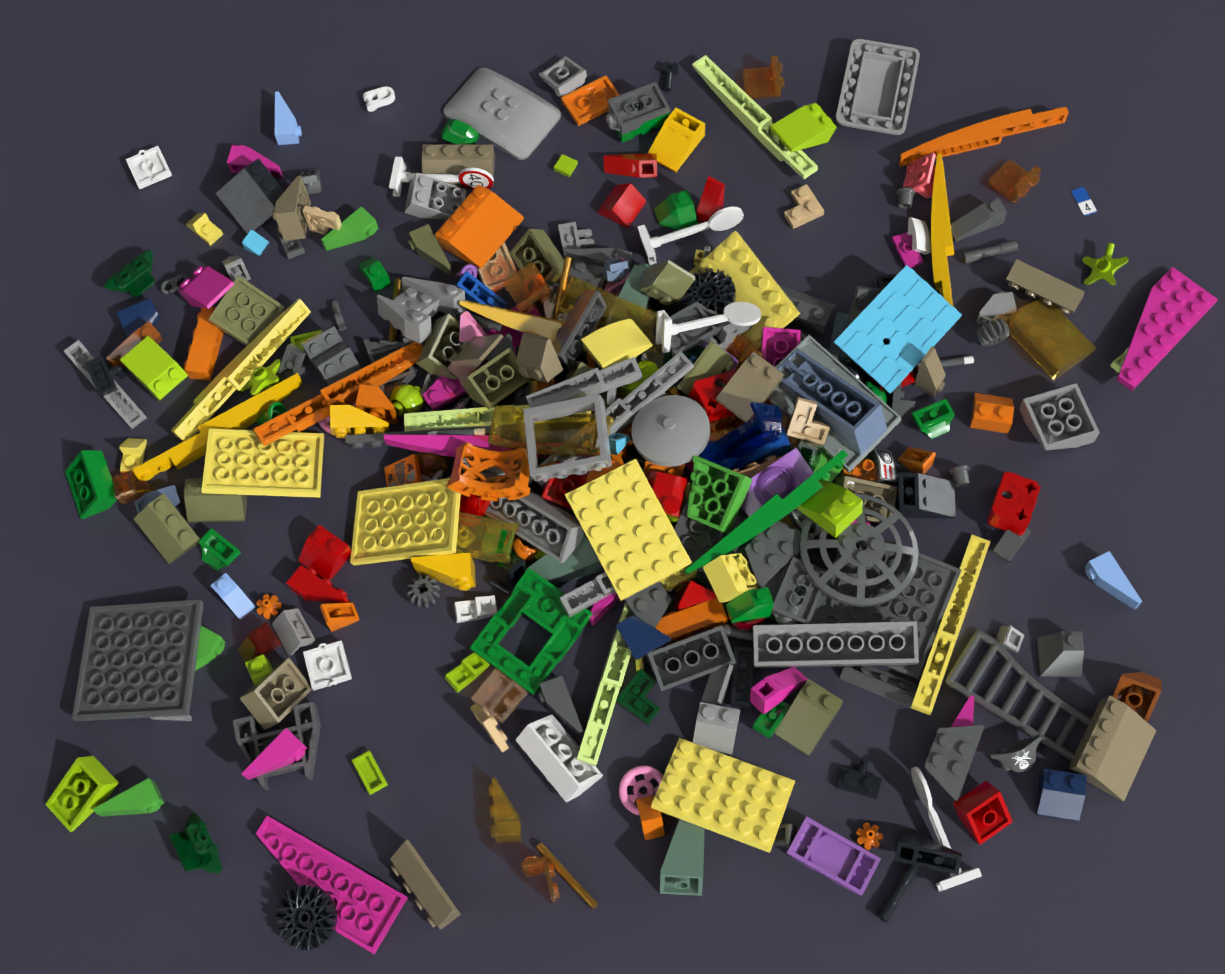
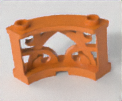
(482, 459)

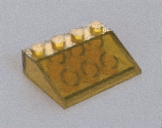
(1049, 337)

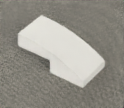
(920, 235)
(549, 306)
(475, 609)

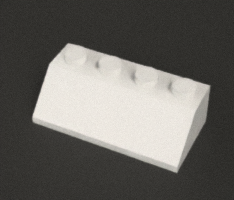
(556, 756)

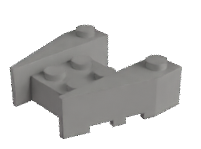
(417, 304)

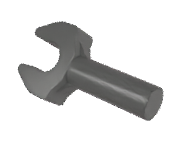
(338, 315)

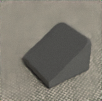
(785, 835)

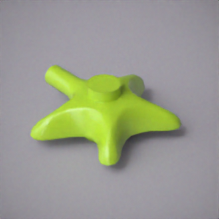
(1104, 266)
(263, 378)

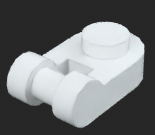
(385, 97)

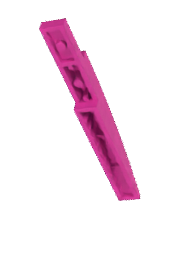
(443, 444)

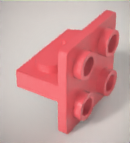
(921, 175)

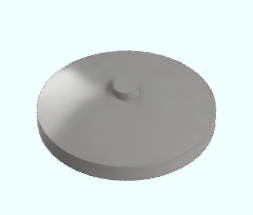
(670, 430)

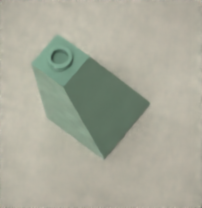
(631, 288)
(579, 564)
(684, 861)

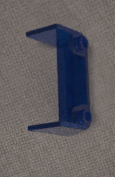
(747, 438)

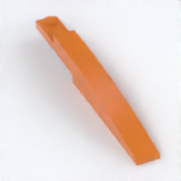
(985, 133)
(339, 393)

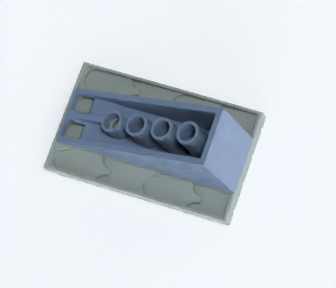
(851, 409)

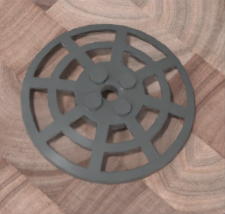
(861, 559)

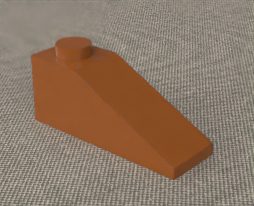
(133, 340)

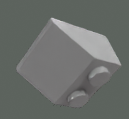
(716, 727)

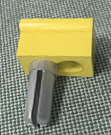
(700, 255)

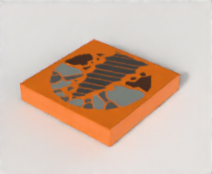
(403, 472)

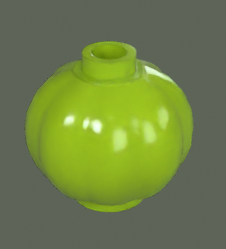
(406, 399)

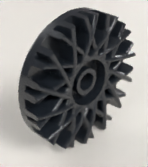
(711, 290)
(306, 917)

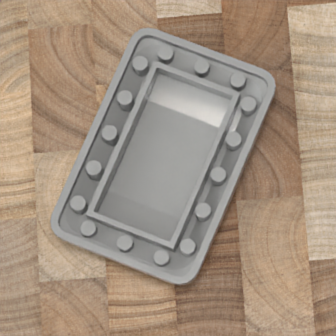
(878, 87)
(503, 112)

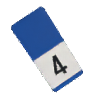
(1084, 201)

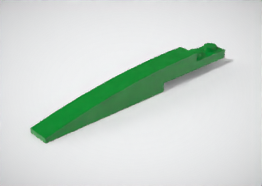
(769, 513)

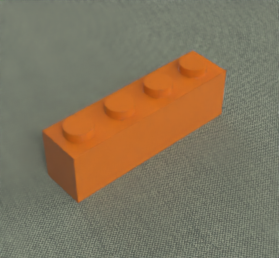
(204, 347)
(692, 619)

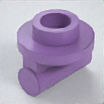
(470, 268)

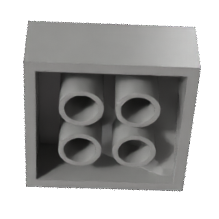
(1059, 418)

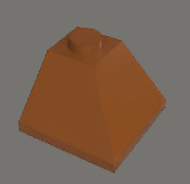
(1139, 692)

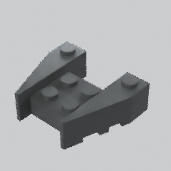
(589, 264)
(306, 730)

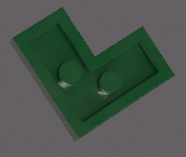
(634, 697)

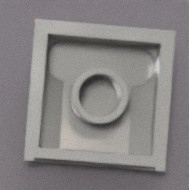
(564, 76)

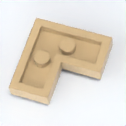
(807, 208)
(320, 220)
(803, 426)
(489, 724)

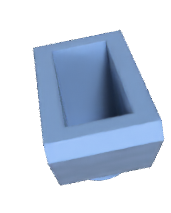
(232, 596)

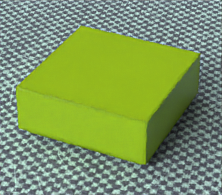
(565, 165)

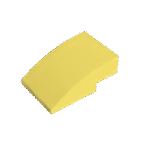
(616, 343)

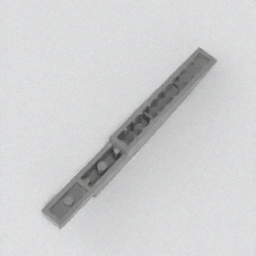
(625, 410)

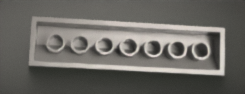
(538, 521)
(836, 644)

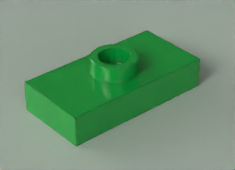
(770, 721)

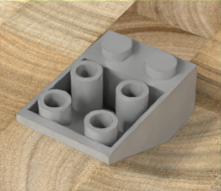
(433, 198)

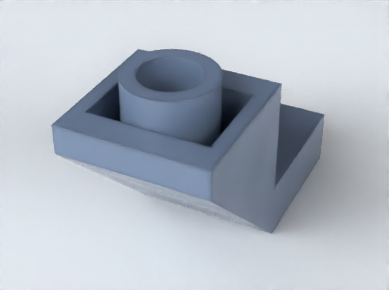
(614, 269)
(147, 498)

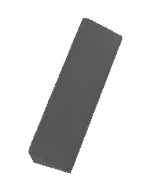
(881, 683)

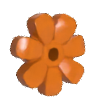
(268, 606)
(869, 840)

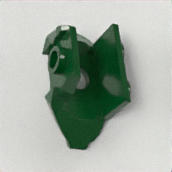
(134, 276)
(196, 847)

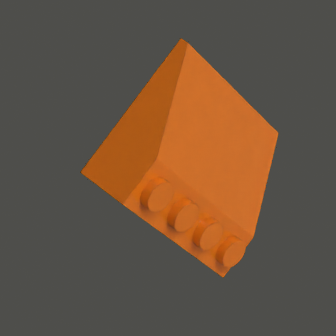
(478, 227)

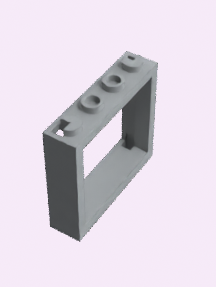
(561, 409)

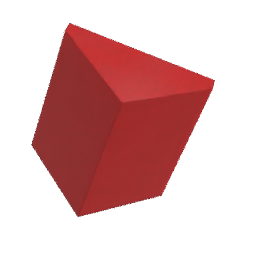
(622, 204)
(693, 594)

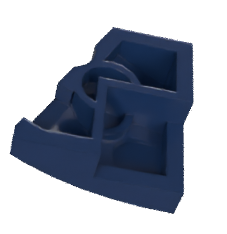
(138, 315)
(641, 636)

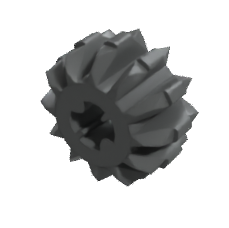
(993, 332)
(420, 585)

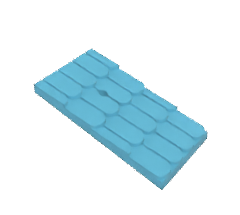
(907, 316)

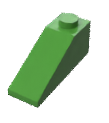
(353, 229)
(209, 647)
(137, 800)

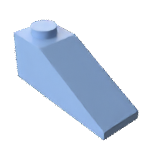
(285, 123)
(1109, 576)

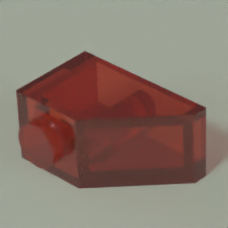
(259, 642)

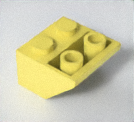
(730, 576)

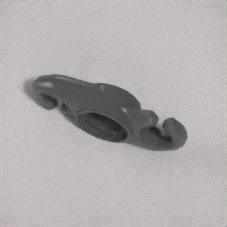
(174, 282)

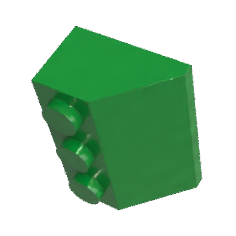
(90, 483)

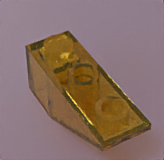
(506, 820)

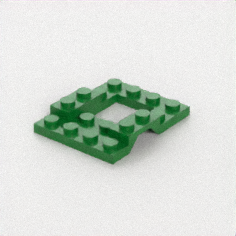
(541, 603)

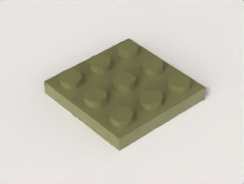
(245, 311)

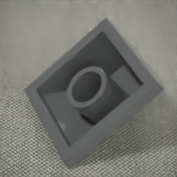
(1061, 654)

